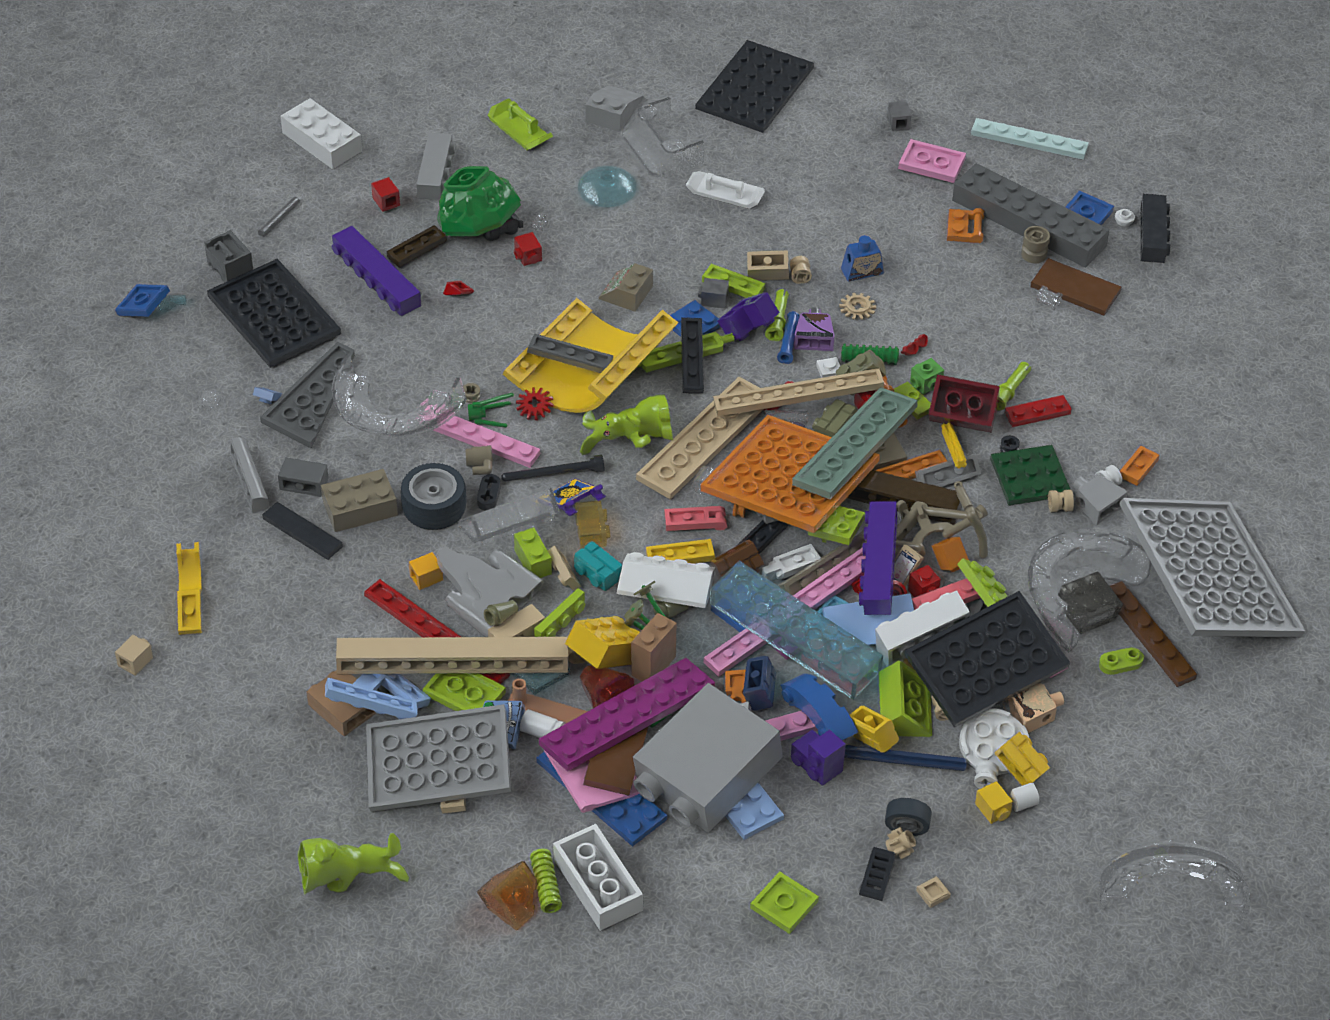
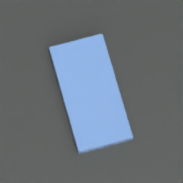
(852, 617)

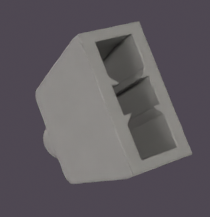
(1098, 497)

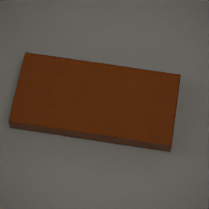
(1077, 286)
(615, 767)

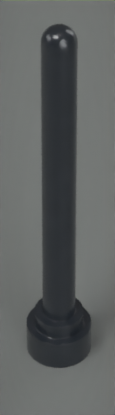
(595, 463)

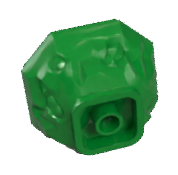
(475, 202)

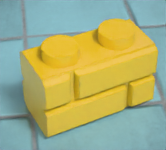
(874, 729)
(1022, 759)

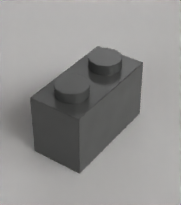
(302, 476)

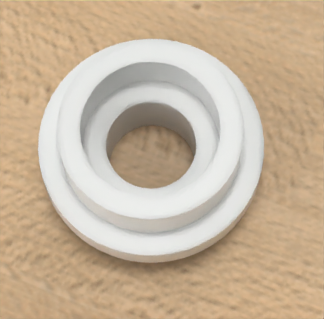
(1124, 217)

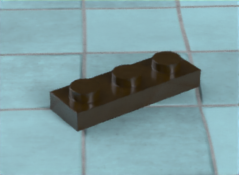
(416, 246)

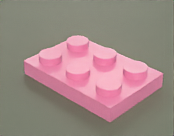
(932, 161)

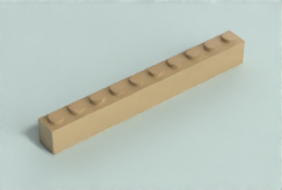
(452, 655)

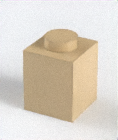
(134, 655)

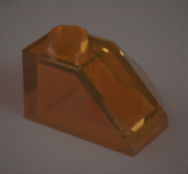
(511, 894)

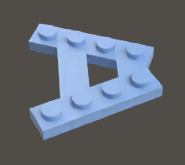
(362, 694)

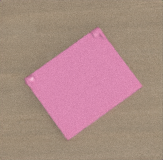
(585, 796)

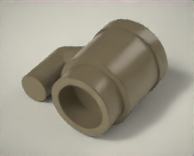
(480, 458)

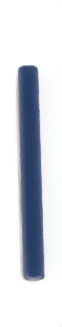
(906, 758)

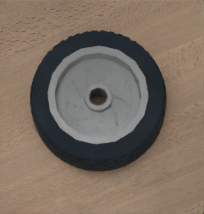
(433, 496)

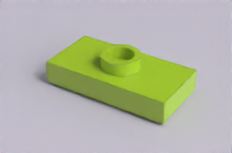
(923, 404)

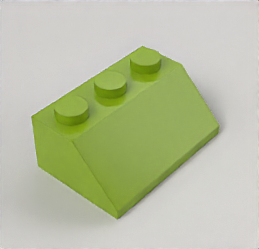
(905, 700)

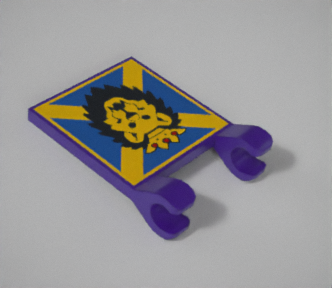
(574, 491)

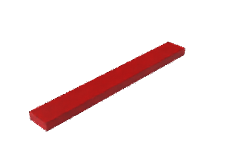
(414, 617)

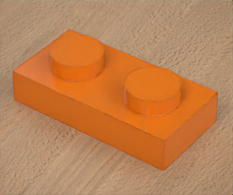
(1139, 465)

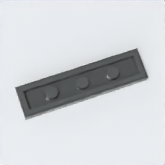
(569, 353)

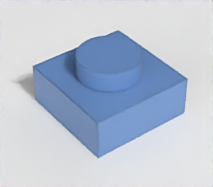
(266, 395)

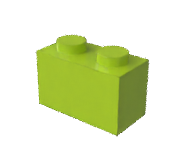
(533, 552)

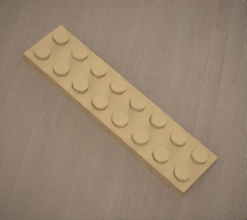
(695, 446)

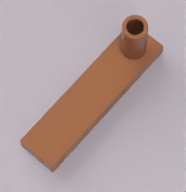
(543, 706)

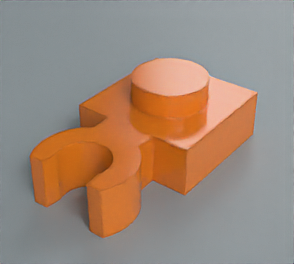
(735, 684)

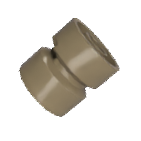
(1035, 244)

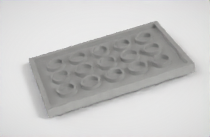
(438, 758)

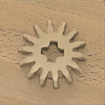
(854, 300)

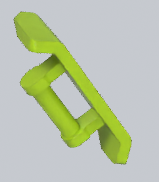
(518, 124)

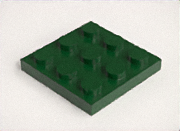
(1029, 474)

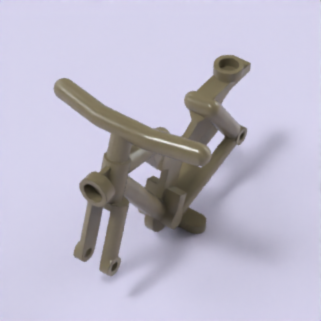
(919, 512)

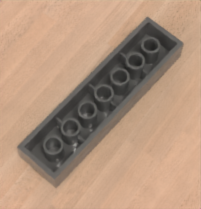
(1021, 208)

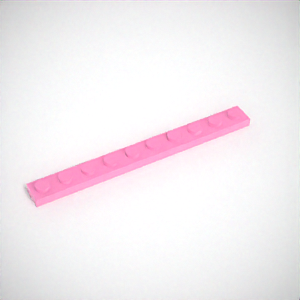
(812, 595)

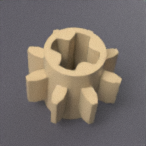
(901, 842)

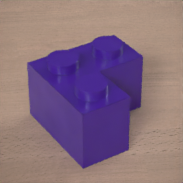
(748, 316)
(819, 755)

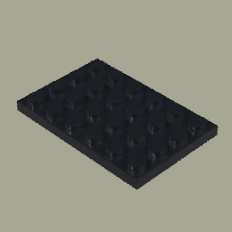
(754, 86)
(273, 312)
(986, 658)

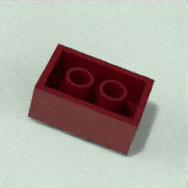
(964, 403)

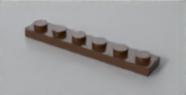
(1153, 637)

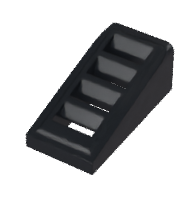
(880, 859)

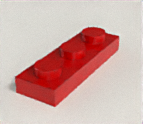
(1037, 411)

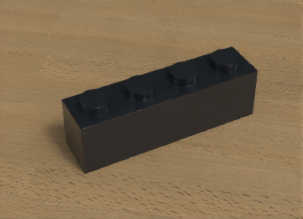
(1154, 228)

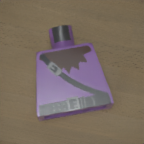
(814, 331)

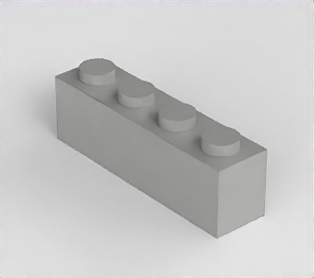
(435, 165)

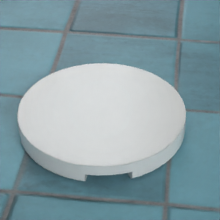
(986, 734)

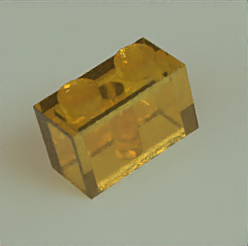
(591, 523)

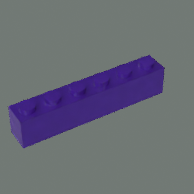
(376, 271)
(880, 558)

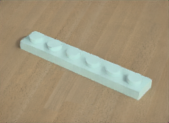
(1029, 138)

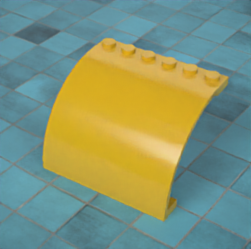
(578, 388)

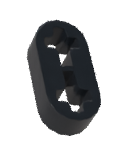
(484, 491)

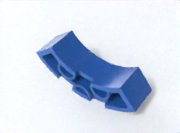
(819, 705)

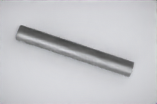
(278, 216)

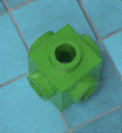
(924, 375)

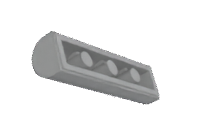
(248, 475)

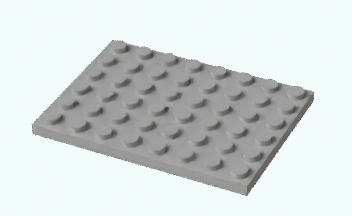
(1211, 568)

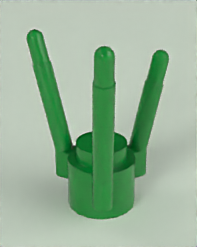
(477, 410)

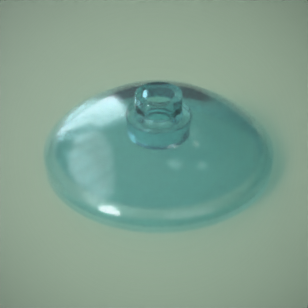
(607, 186)

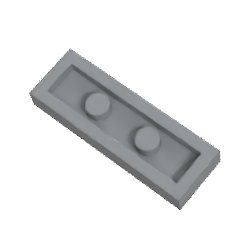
(947, 473)

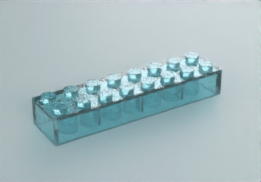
(796, 630)

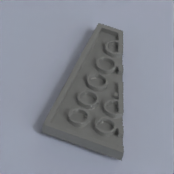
(307, 402)

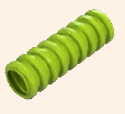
(546, 880)

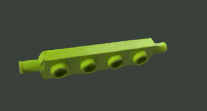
(671, 353)

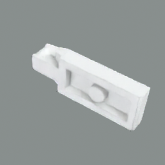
(790, 563)

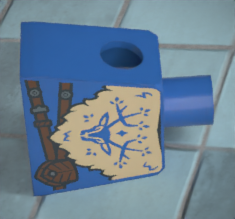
(862, 260)

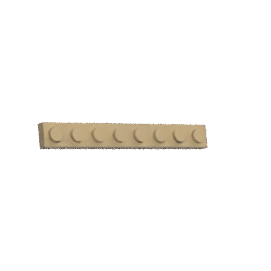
(798, 392)

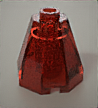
(604, 684)

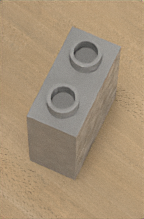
(706, 758)

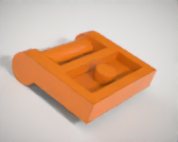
(958, 225)

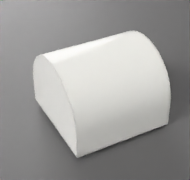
(1024, 797)

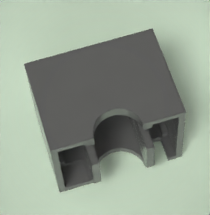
(228, 256)

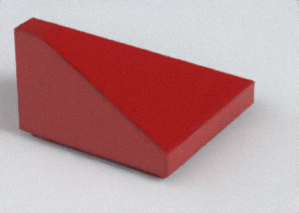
(457, 288)

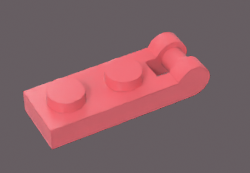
(695, 518)

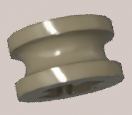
(472, 387)

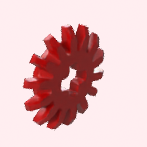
(541, 407)

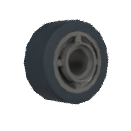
(909, 815)

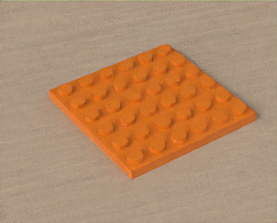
(762, 471)

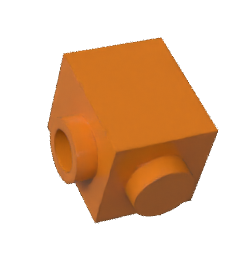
(949, 553)

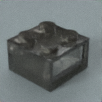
(1090, 602)

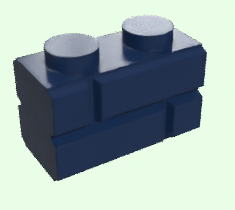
(759, 683)

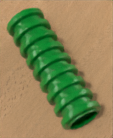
(888, 355)

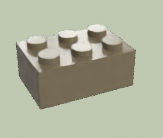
(359, 500)

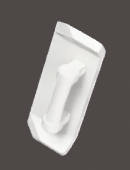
(724, 189)

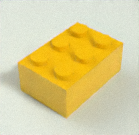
(602, 641)

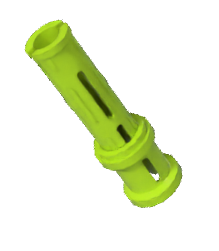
(775, 330)
(1007, 389)

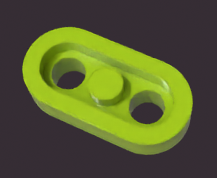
(1122, 661)

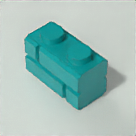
(597, 566)

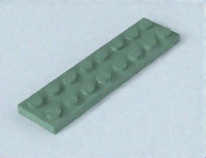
(854, 443)

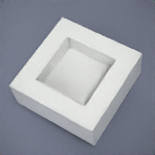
(827, 367)

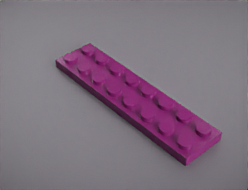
(624, 714)

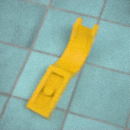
(189, 590)

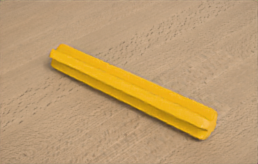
(953, 445)

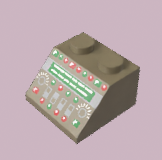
(629, 287)

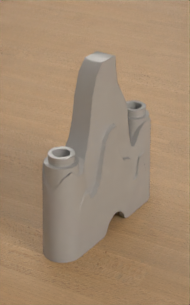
(485, 585)

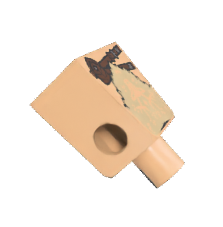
(1035, 706)

